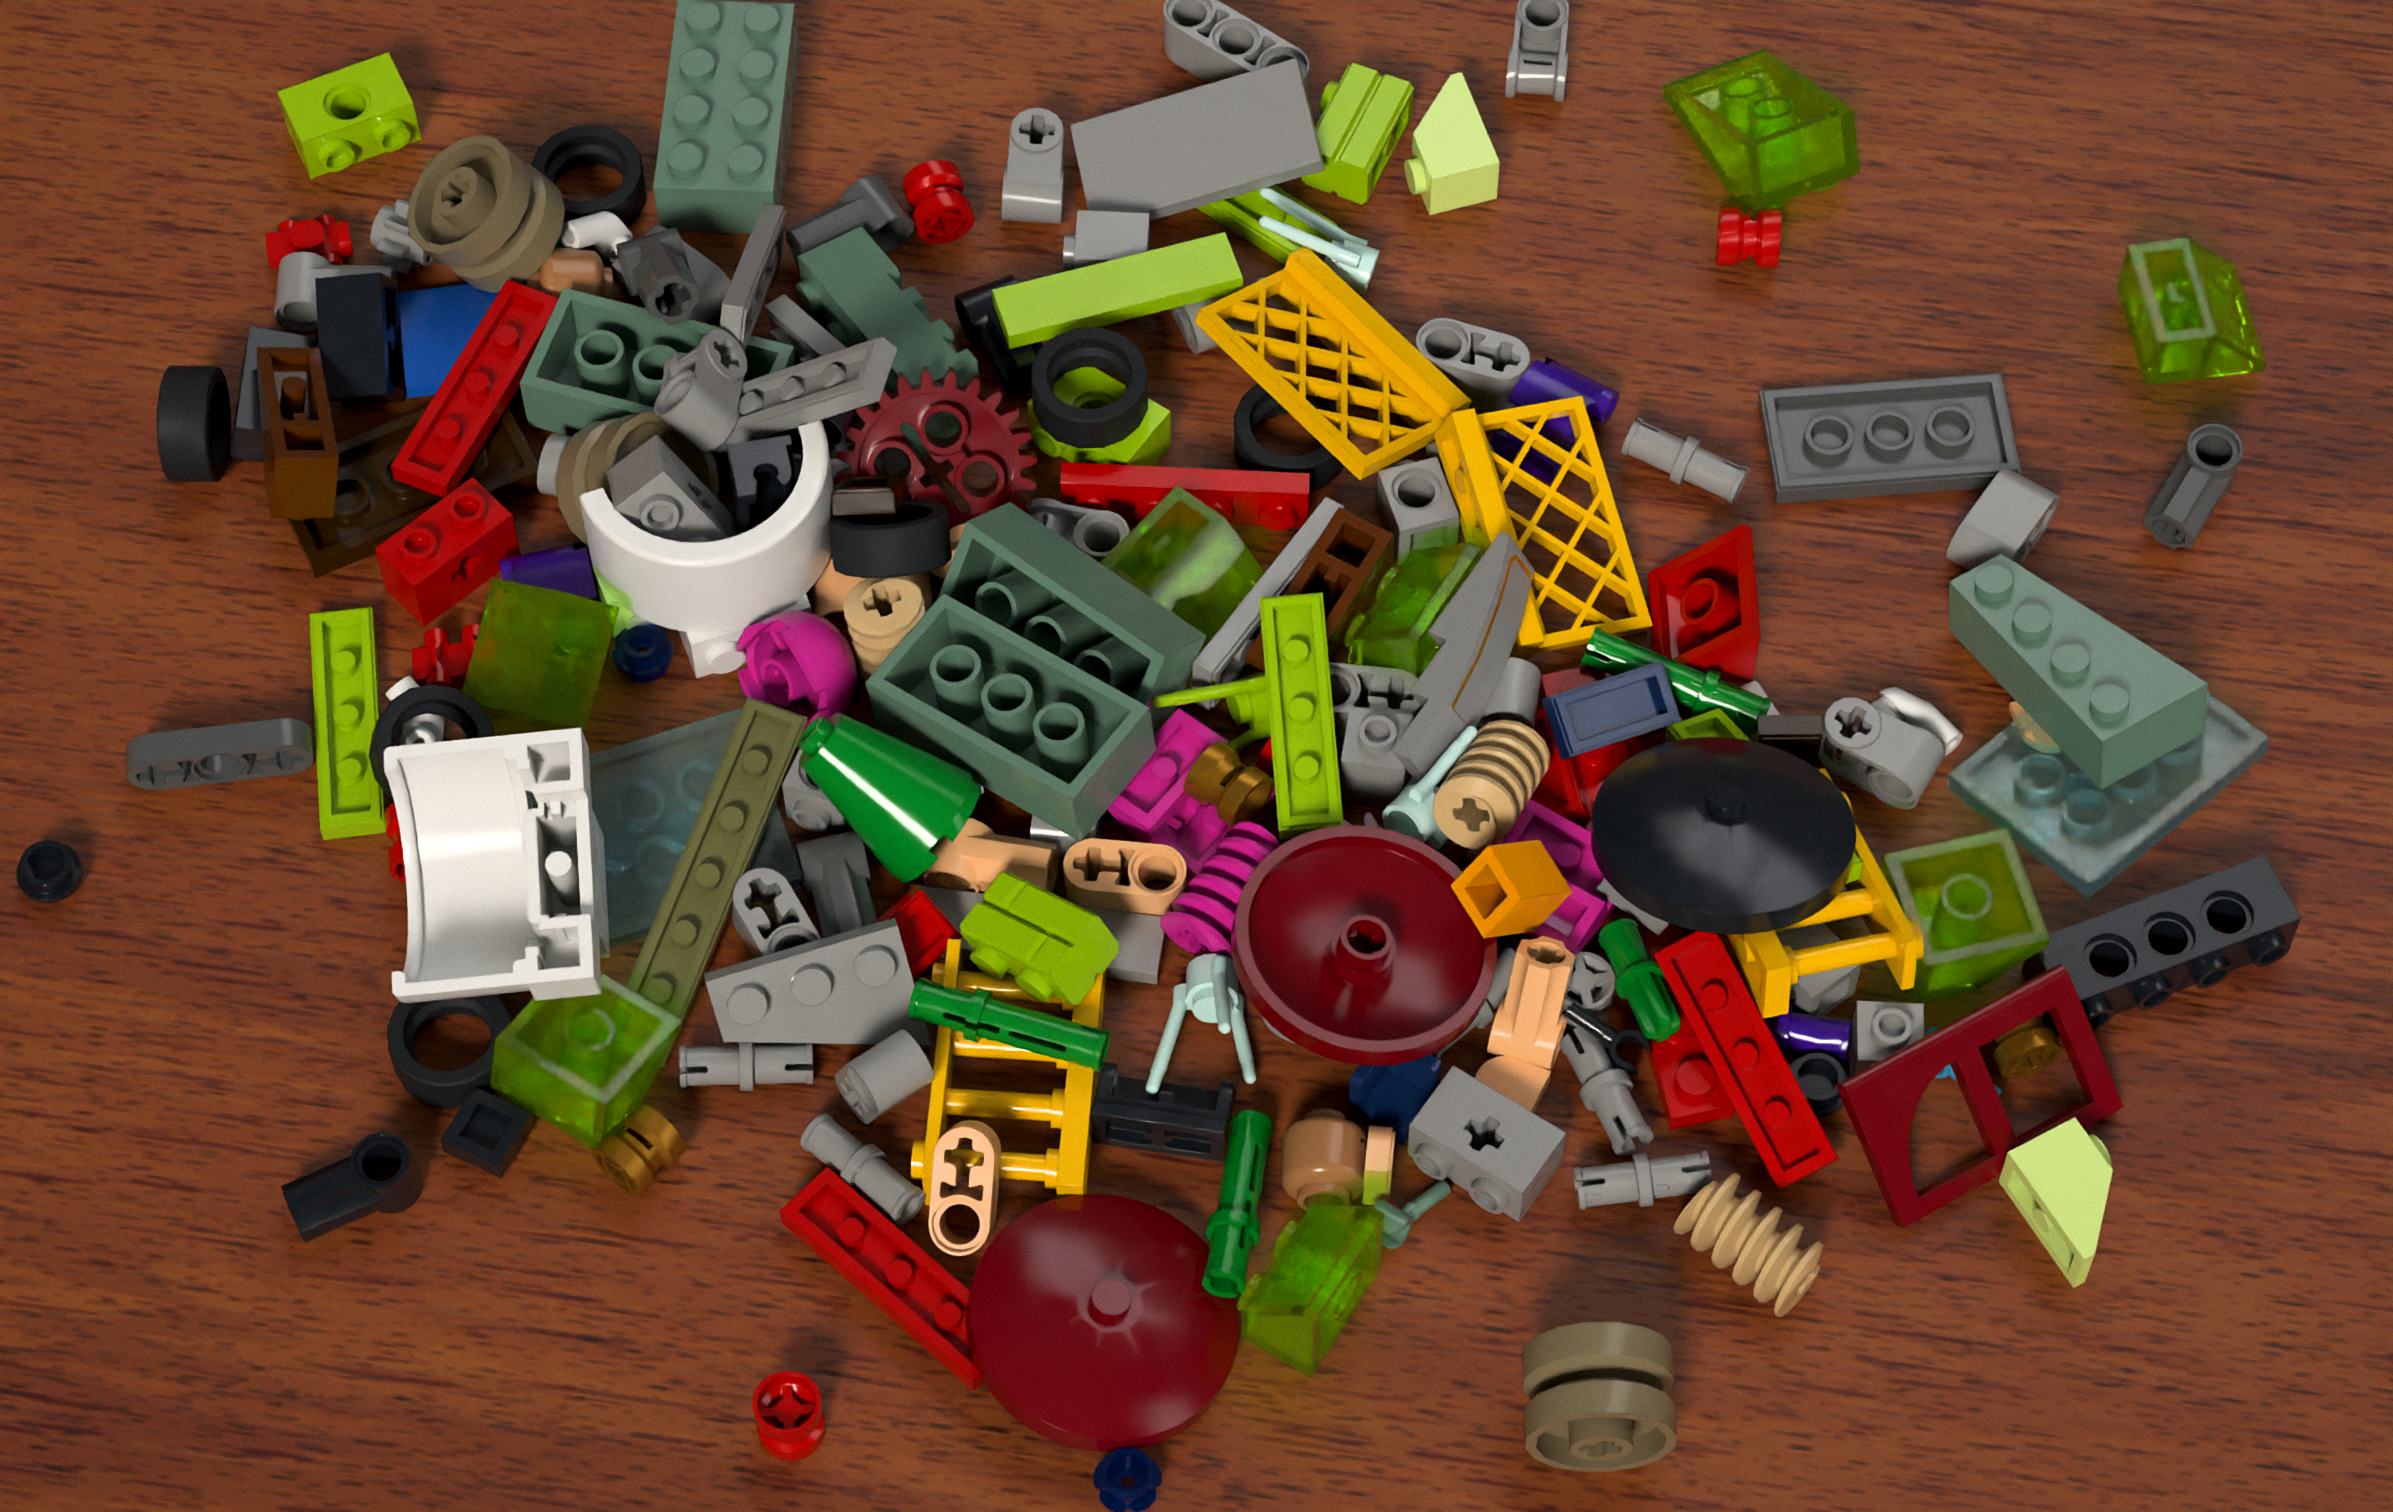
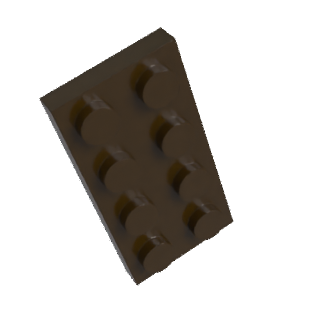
(376, 506)

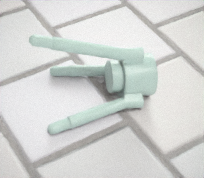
(1344, 255)
(1413, 808)
(1212, 998)

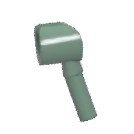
(1400, 1222)

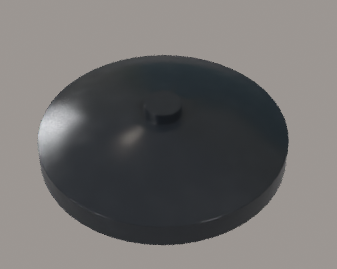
(1723, 835)

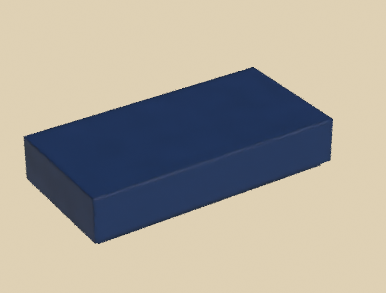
(1611, 710)

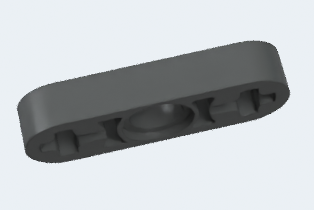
(219, 754)

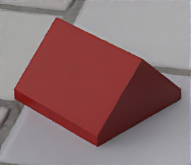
(1709, 607)

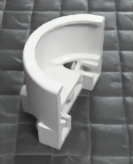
(716, 585)
(491, 884)

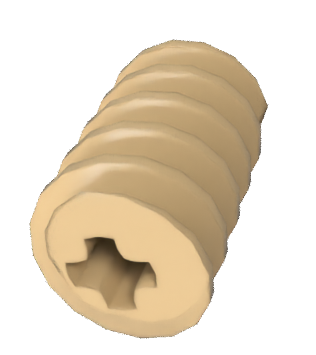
(880, 617)
(1491, 783)
(1751, 1242)

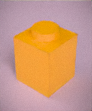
(1511, 888)

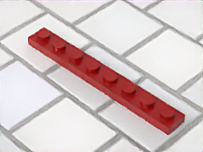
(1680, 1066)

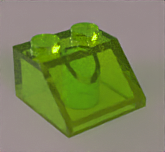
(1408, 606)
(1970, 910)
(583, 1058)
(1313, 1284)

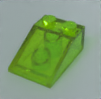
(1766, 129)

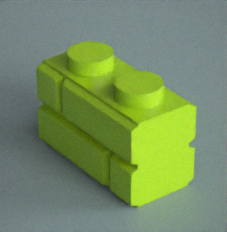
(1359, 130)
(1038, 940)

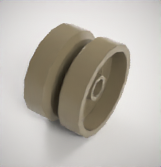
(485, 213)
(605, 444)
(1598, 1397)

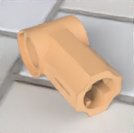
(980, 856)
(1531, 1016)

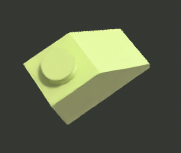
(1452, 153)
(2062, 1193)

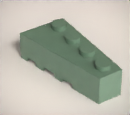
(862, 299)
(2074, 672)

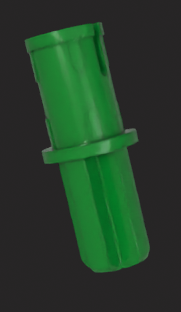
(1639, 979)

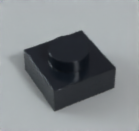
(487, 1132)

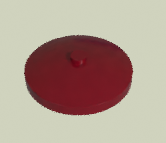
(1361, 946)
(1100, 1323)

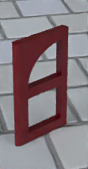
(1887, 1092)

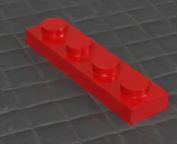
(474, 391)
(1240, 496)
(1746, 1058)
(885, 1268)

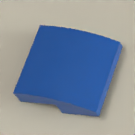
(436, 330)

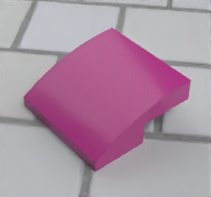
(1158, 808)
(1572, 853)

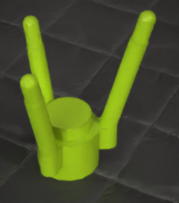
(1245, 702)

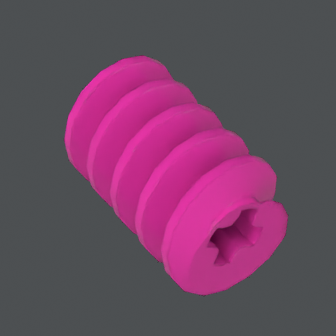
(1205, 913)

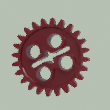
(981, 437)

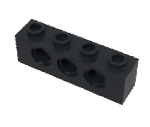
(2241, 898)

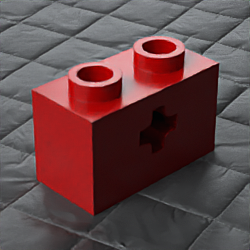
(447, 551)

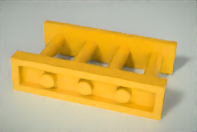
(1773, 968)
(1066, 1108)

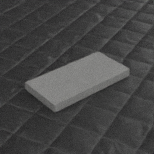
(1200, 144)

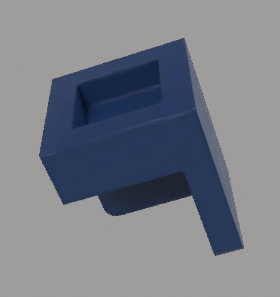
(1393, 1093)

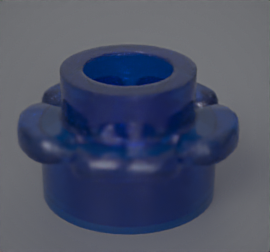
(646, 665)
(1127, 1463)

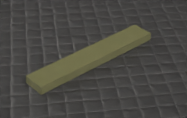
(716, 858)

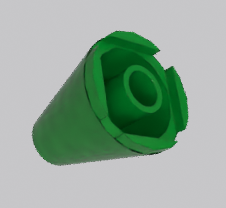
(888, 791)

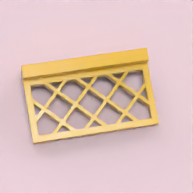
(1358, 344)
(1484, 513)

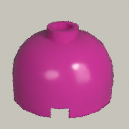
(799, 664)

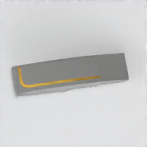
(1474, 644)

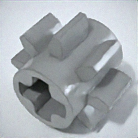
(392, 237)

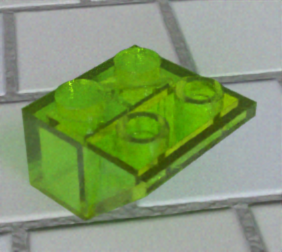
(2186, 313)
(1187, 562)
(540, 654)

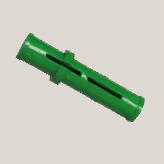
(1689, 686)
(1009, 1024)
(1234, 1225)

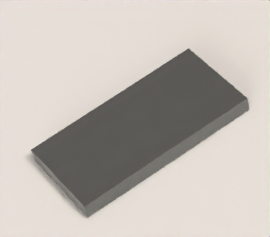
(1886, 437)

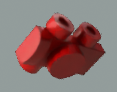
(318, 236)
(444, 662)

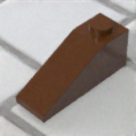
(296, 433)
(1347, 569)

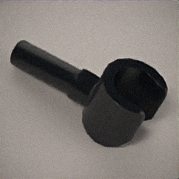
(1608, 1036)

